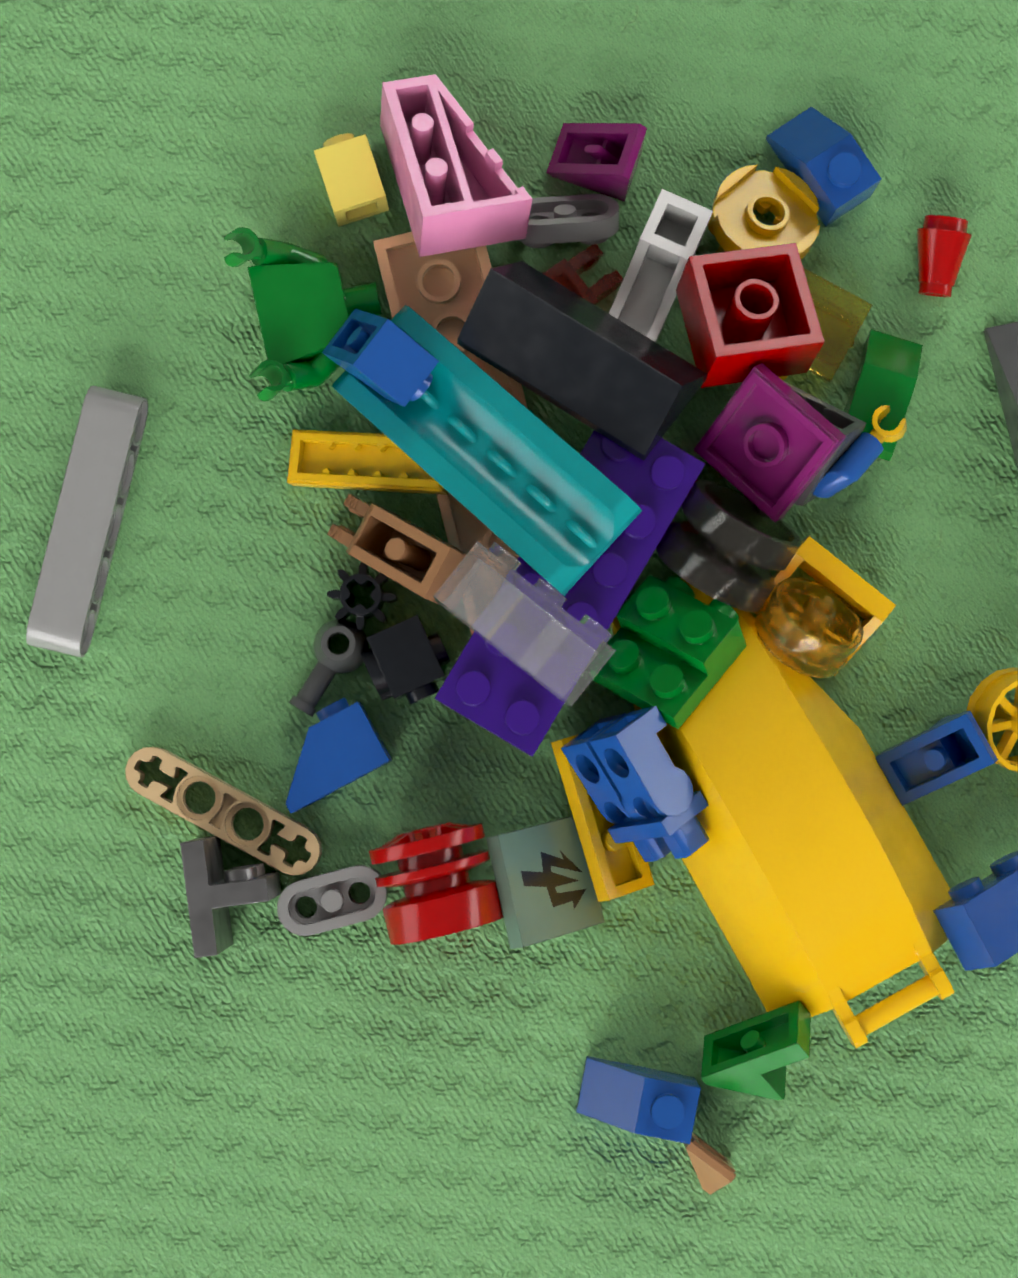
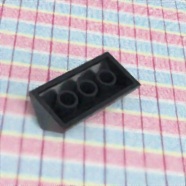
(578, 357)

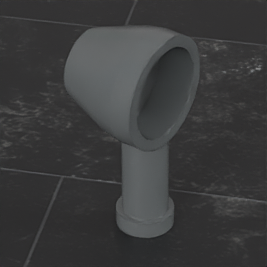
(330, 663)

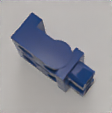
(638, 785)

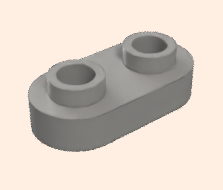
(571, 219)
(333, 900)

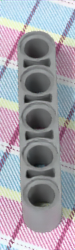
(87, 521)

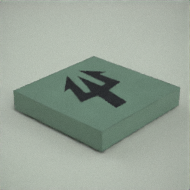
(543, 882)

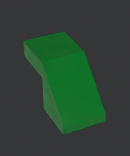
(885, 378)

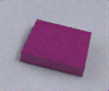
(769, 442)

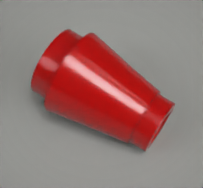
(941, 253)

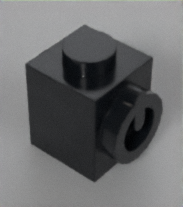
(405, 661)

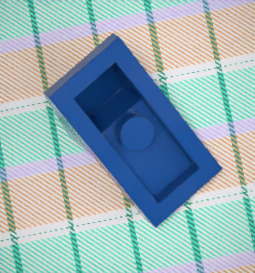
(936, 757)

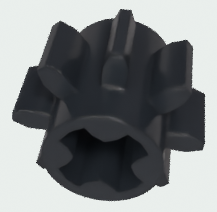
(347, 596)

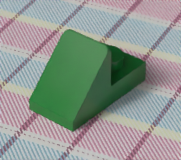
(755, 1052)

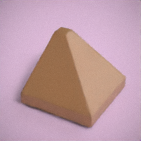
(709, 1165)

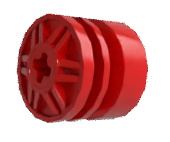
(436, 883)

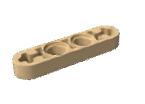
(227, 804)

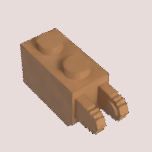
(398, 548)

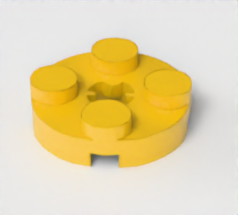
(775, 191)

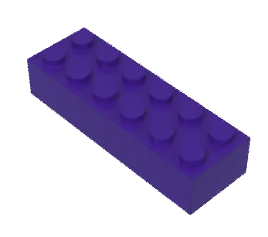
(500, 694)

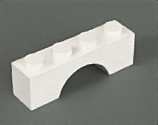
(658, 263)

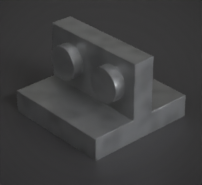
(213, 890)

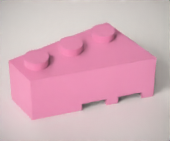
(445, 173)

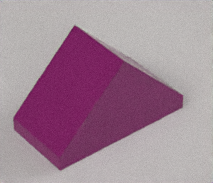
(598, 156)

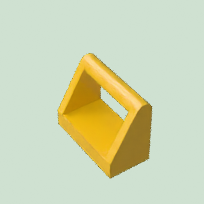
(841, 579)

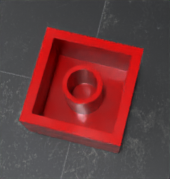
(749, 312)

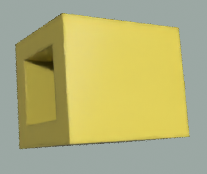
(351, 178)

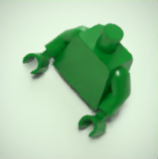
(298, 309)

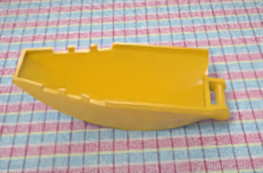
(806, 845)

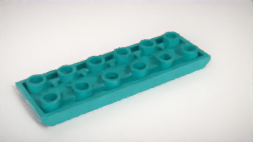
(499, 461)

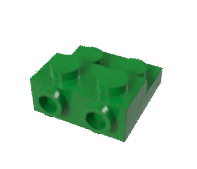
(670, 648)

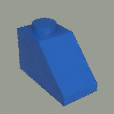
(826, 161)
(382, 357)
(335, 753)
(639, 1099)

